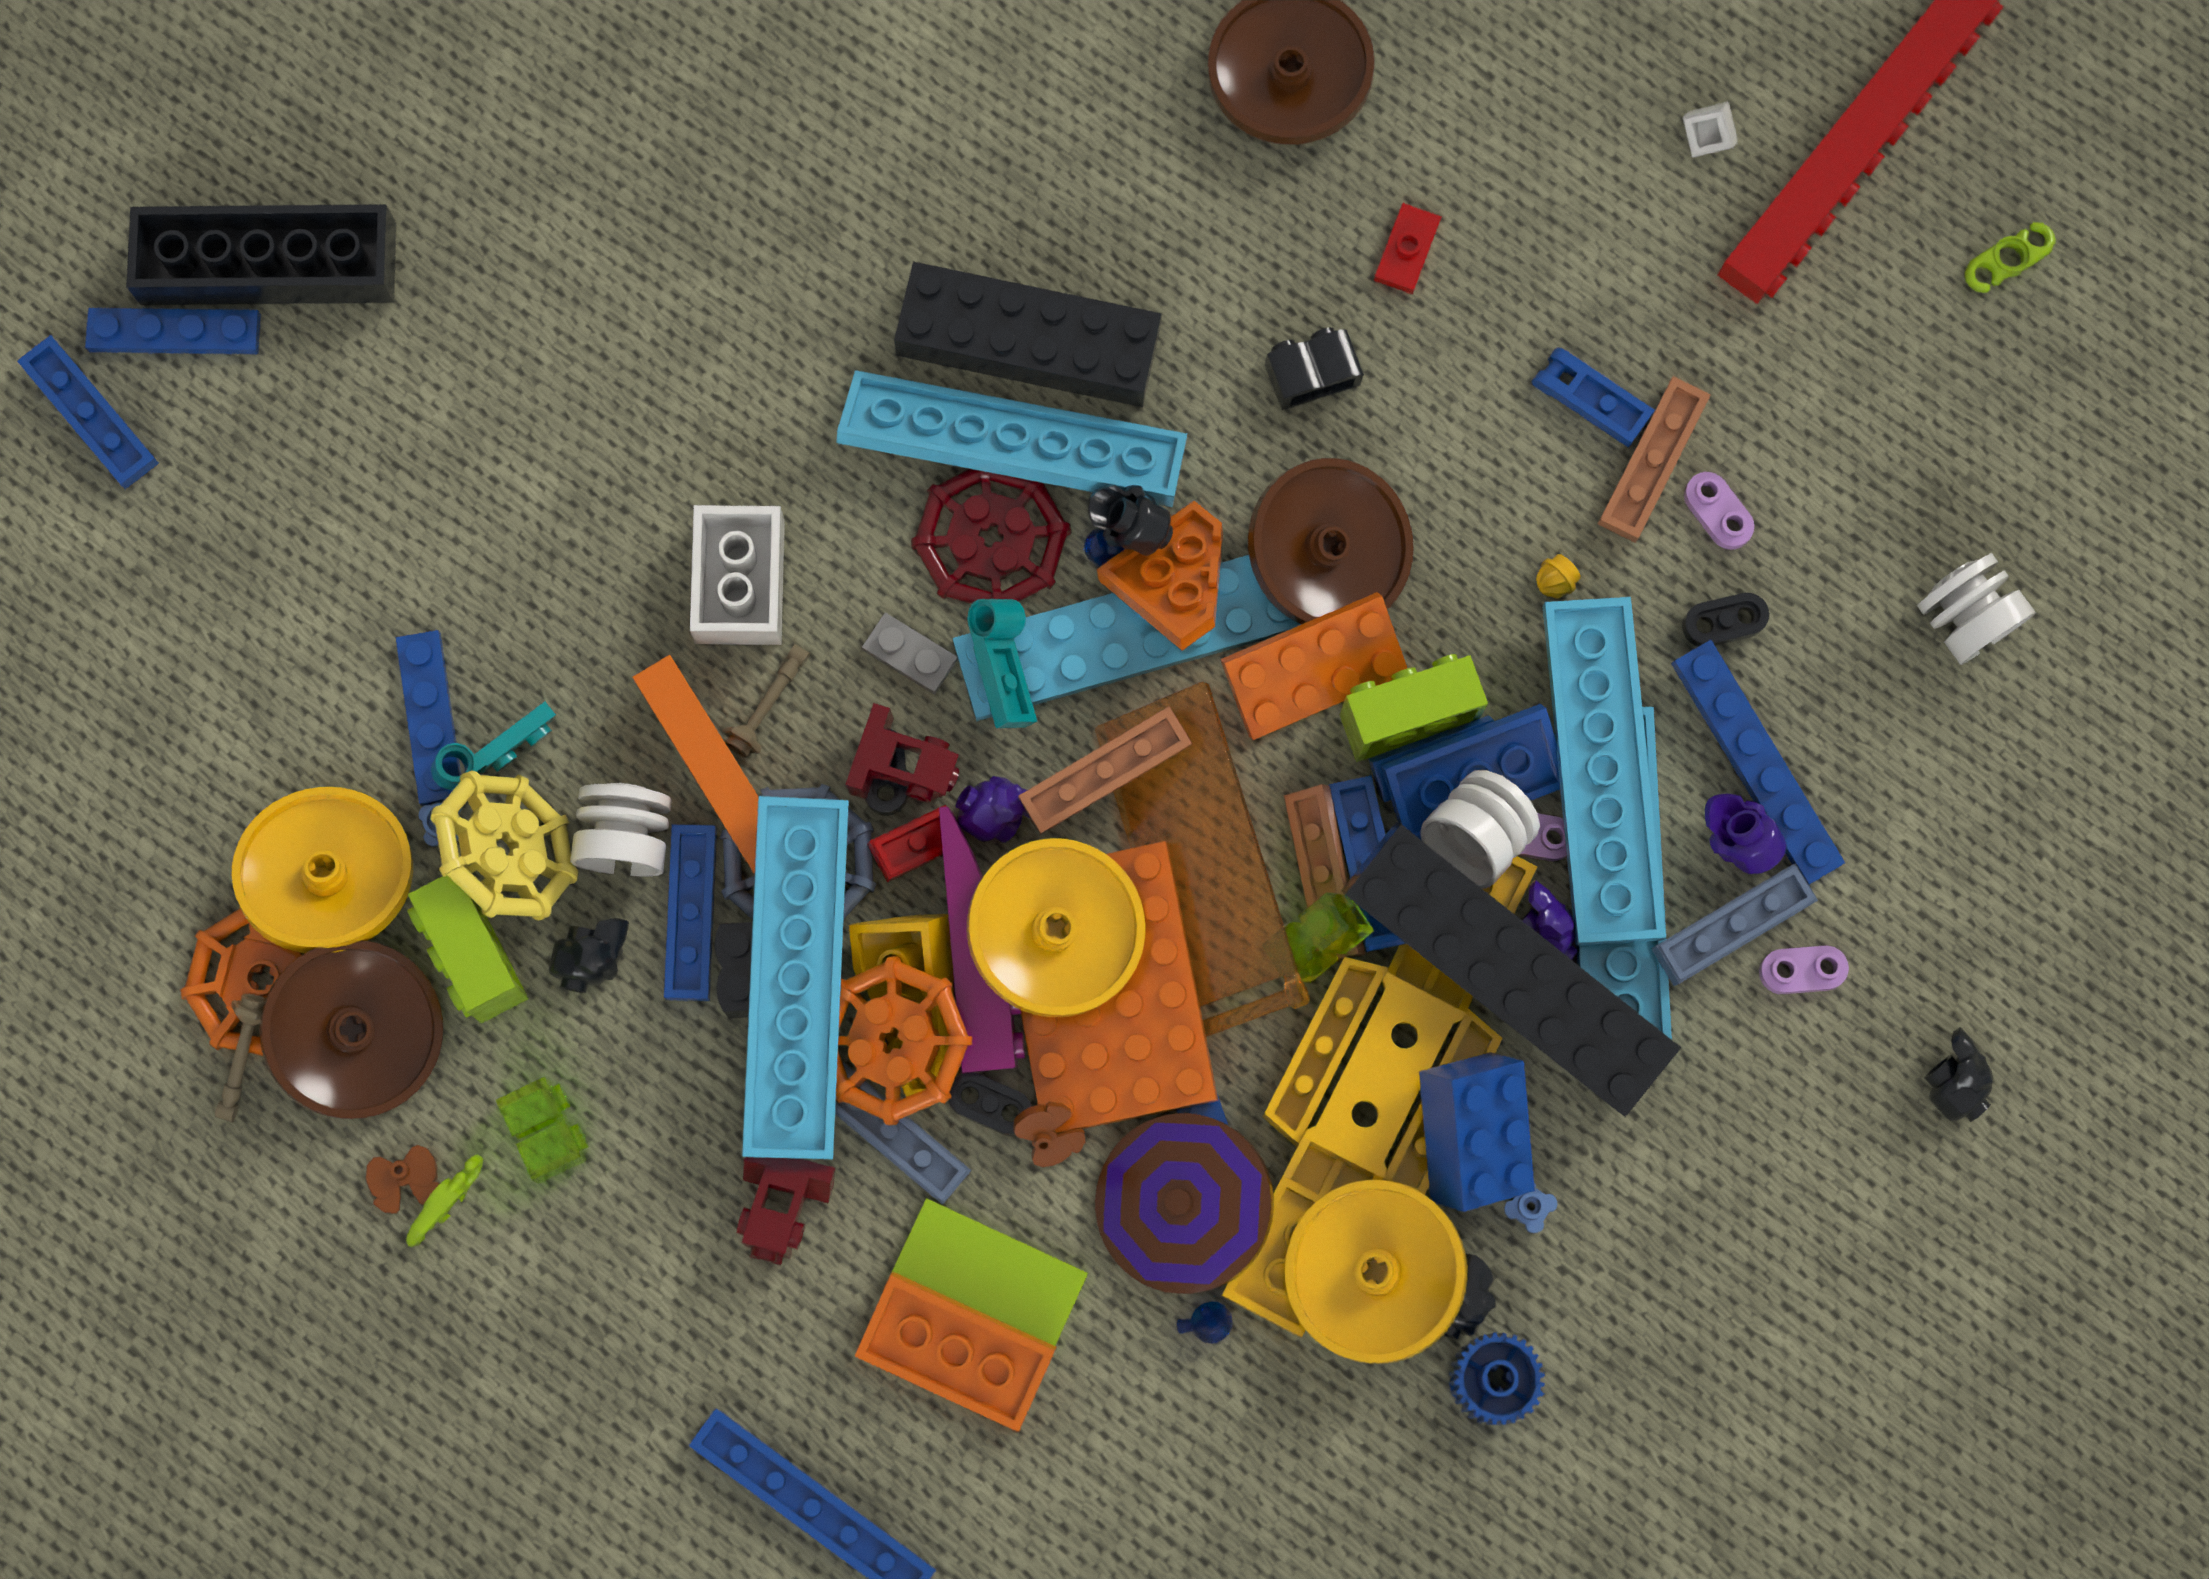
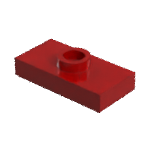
(1407, 248)
(908, 846)

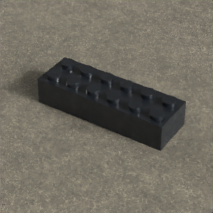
(261, 254)
(1027, 334)

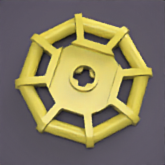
(519, 831)

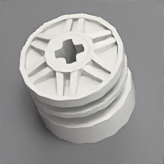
(1975, 608)
(622, 822)
(1482, 826)

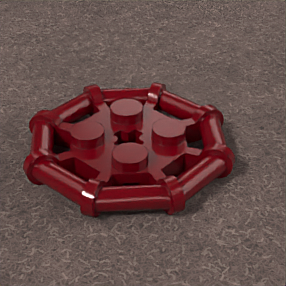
(969, 548)

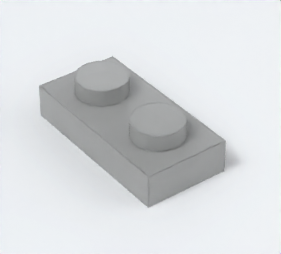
(909, 653)

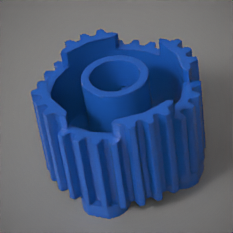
(1521, 1374)

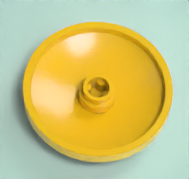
(322, 869)
(1056, 927)
(1375, 1271)

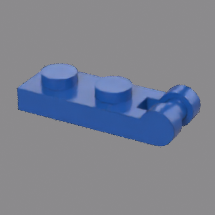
(1593, 397)

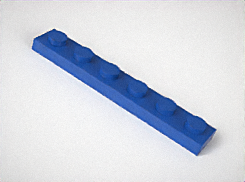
(1757, 760)
(806, 1501)

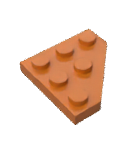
(1177, 583)

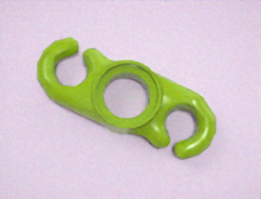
(1991, 260)
(443, 1199)

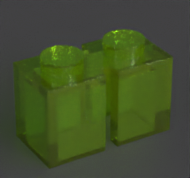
(1333, 927)
(536, 1108)

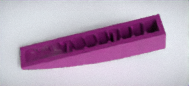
(982, 1010)

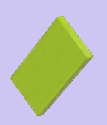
(990, 1272)

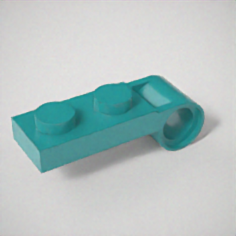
(993, 630)
(499, 751)

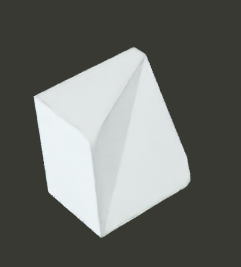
(1710, 129)

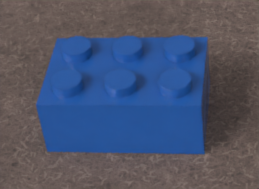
(1477, 1131)

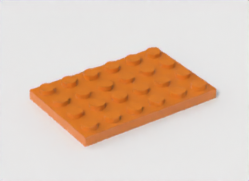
(1148, 1041)

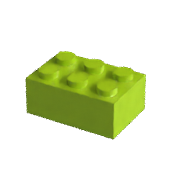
(1412, 706)
(465, 950)

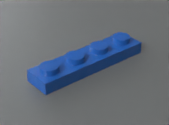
(173, 331)
(87, 412)
(427, 710)
(1360, 833)
(690, 912)

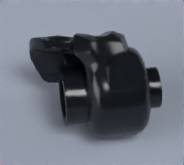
(1130, 519)
(588, 954)
(1961, 1083)
(1476, 1301)

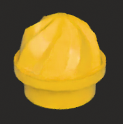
(1557, 577)

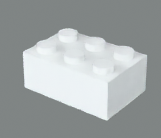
(737, 575)

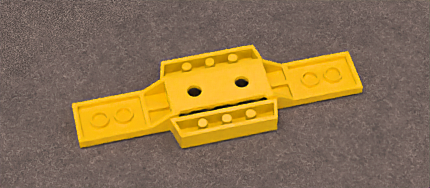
(1376, 1073)

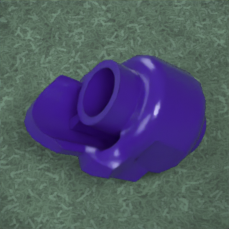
(991, 809)
(1744, 833)
(1553, 921)

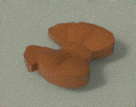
(1039, 1126)
(416, 1170)

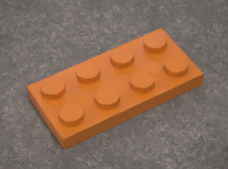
(1313, 665)
(955, 1351)

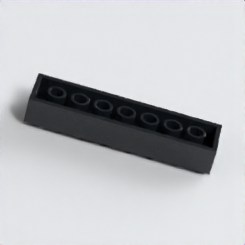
(1511, 969)

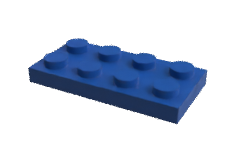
(1515, 747)

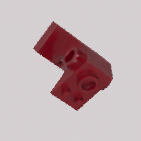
(934, 770)
(773, 1233)

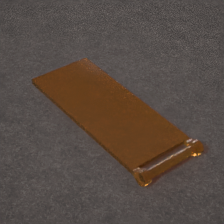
(1216, 861)

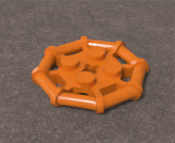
(232, 976)
(919, 1037)

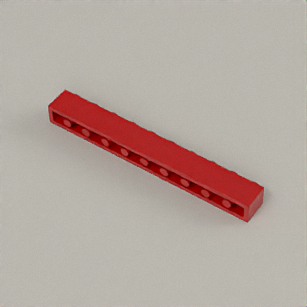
(1855, 145)

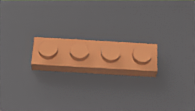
(1654, 459)
(1104, 770)
(1318, 847)

